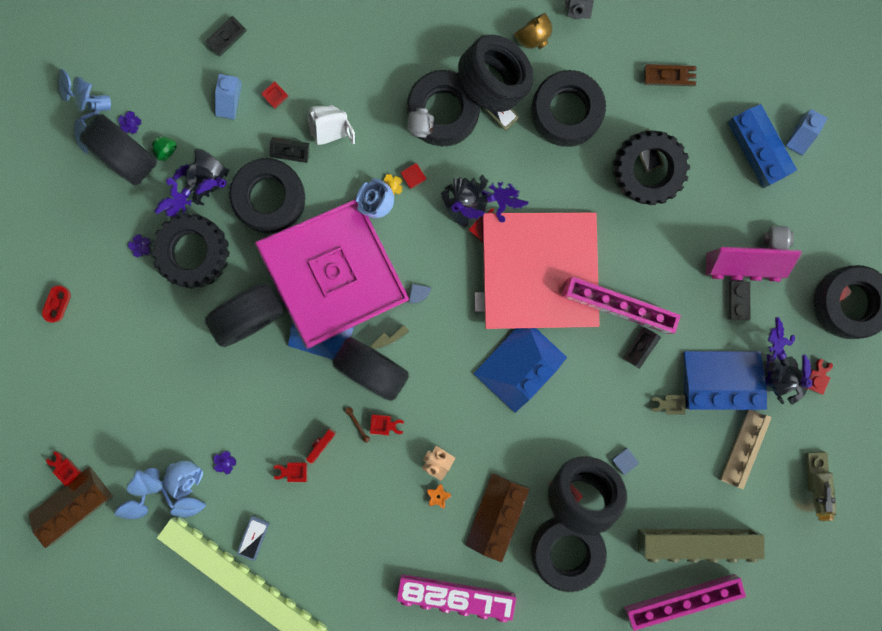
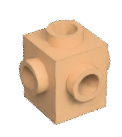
(438, 462)

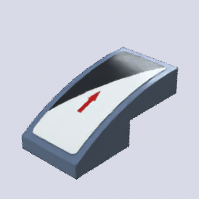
(253, 538)

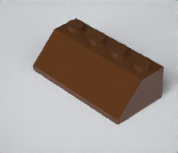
(68, 507)
(497, 517)

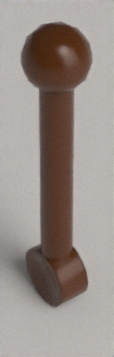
(349, 411)

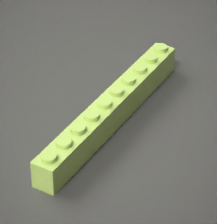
(236, 578)

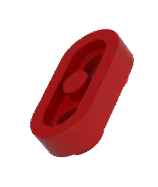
(55, 303)

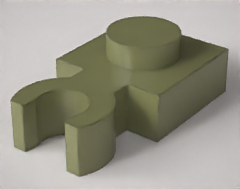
(674, 404)

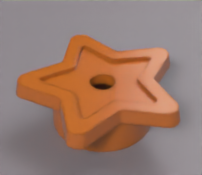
(438, 491)

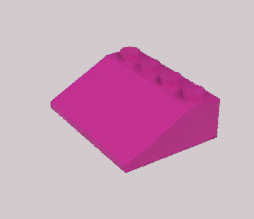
(751, 263)

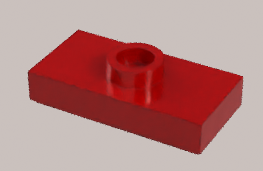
(319, 445)

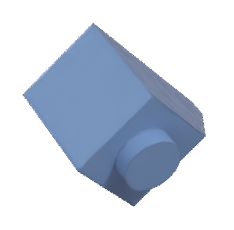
(227, 96)
(806, 131)

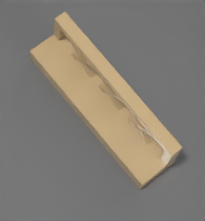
(745, 448)

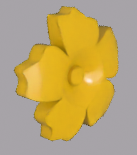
(394, 183)

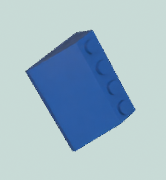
(724, 380)

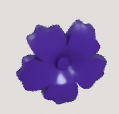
(129, 122)
(140, 246)
(224, 462)

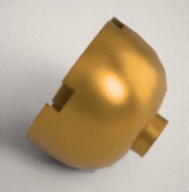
(535, 32)

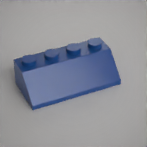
(762, 145)

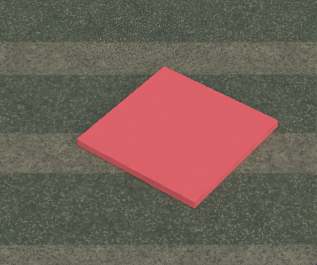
(529, 266)

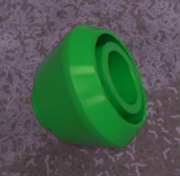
(163, 148)

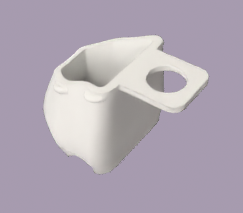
(329, 124)

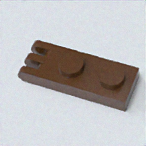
(669, 75)

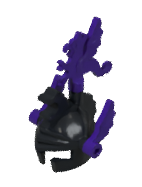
(202, 175)
(472, 199)
(786, 376)

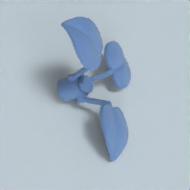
(81, 92)
(149, 483)

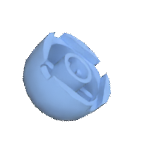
(375, 199)
(181, 477)

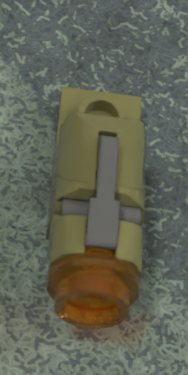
(821, 485)

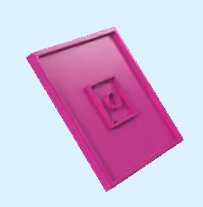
(331, 273)

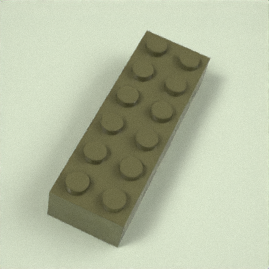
(701, 544)

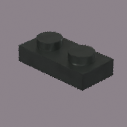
(226, 36)
(289, 150)
(739, 300)
(641, 347)

